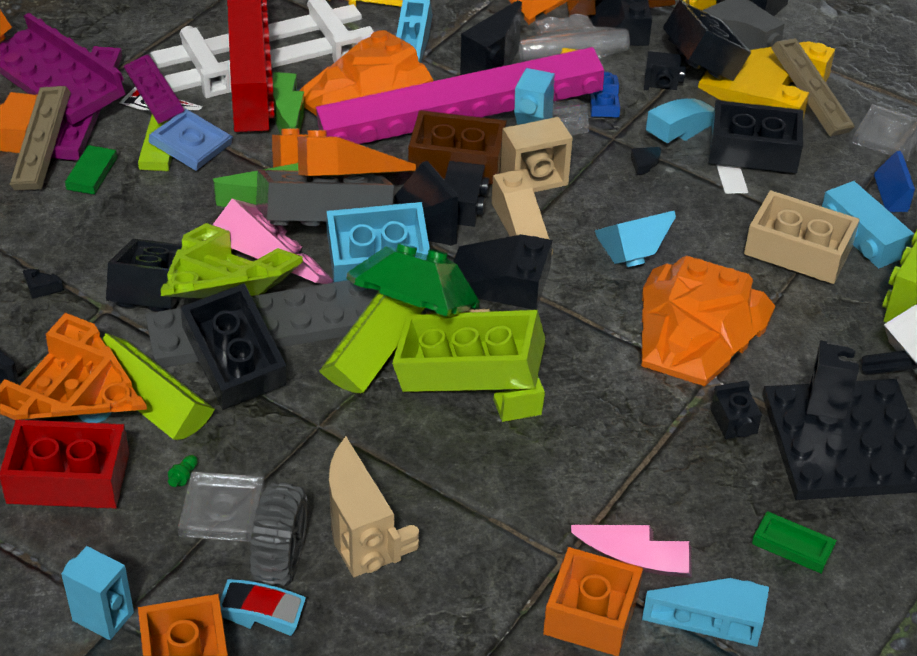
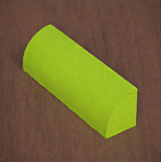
(368, 343)
(168, 401)

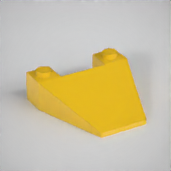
(766, 80)

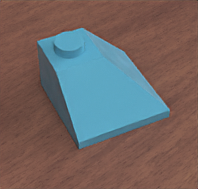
(635, 239)

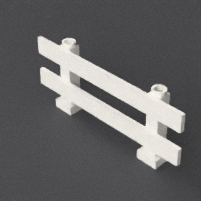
(216, 76)

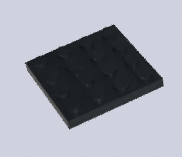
(847, 457)

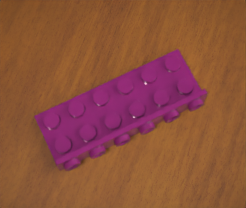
(49, 59)

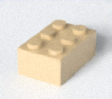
(801, 236)

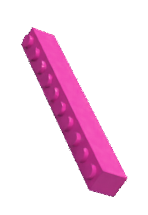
(470, 94)

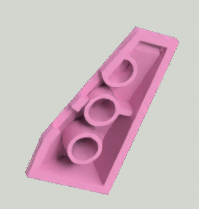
(257, 237)

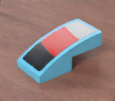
(261, 603)

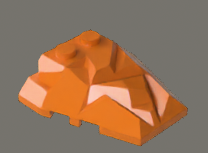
(368, 68)
(699, 318)

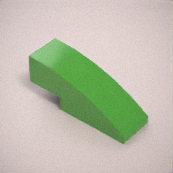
(288, 101)

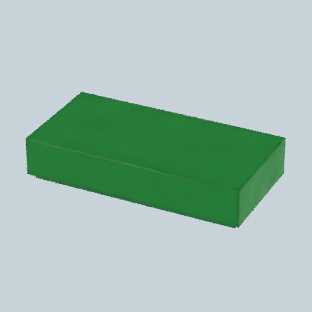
(91, 169)
(794, 542)

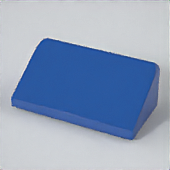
(895, 184)

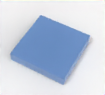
(190, 139)

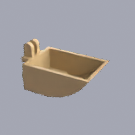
(362, 518)

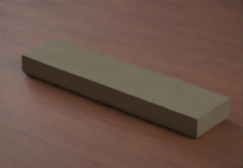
(808, 79)
(40, 138)

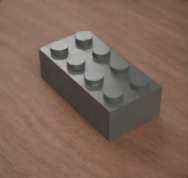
(294, 197)

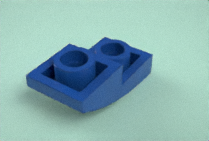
(606, 102)

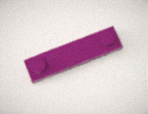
(153, 89)

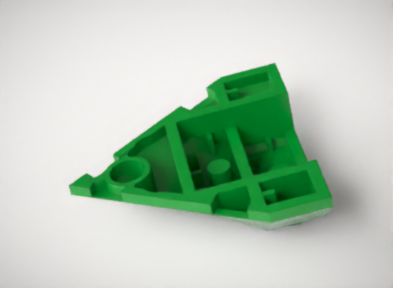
(416, 279)

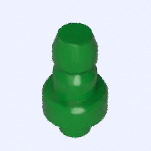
(180, 473)

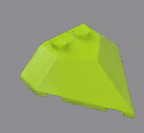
(208, 266)

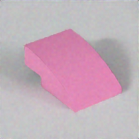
(636, 547)

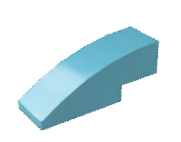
(679, 119)

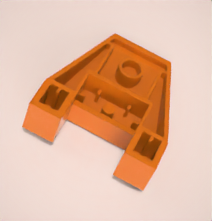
(330, 155)

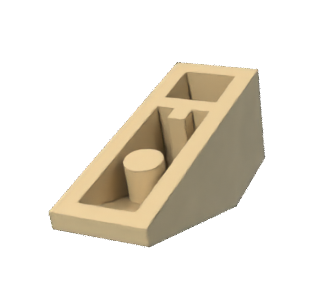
(517, 205)

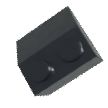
(627, 14)

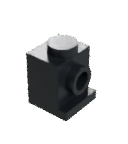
(663, 71)
(735, 410)

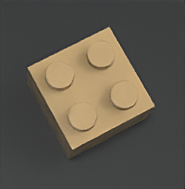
(540, 151)

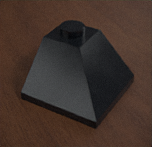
(438, 203)

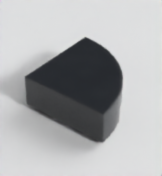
(645, 158)
(41, 284)

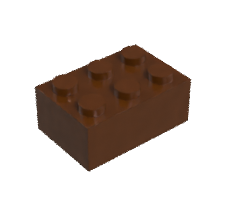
(456, 138)

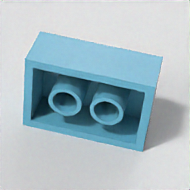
(364, 231)

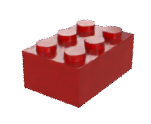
(64, 464)

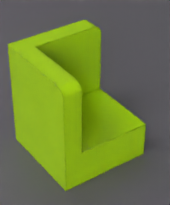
(520, 402)

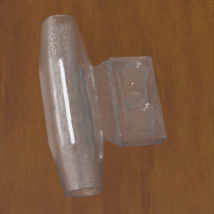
(572, 33)

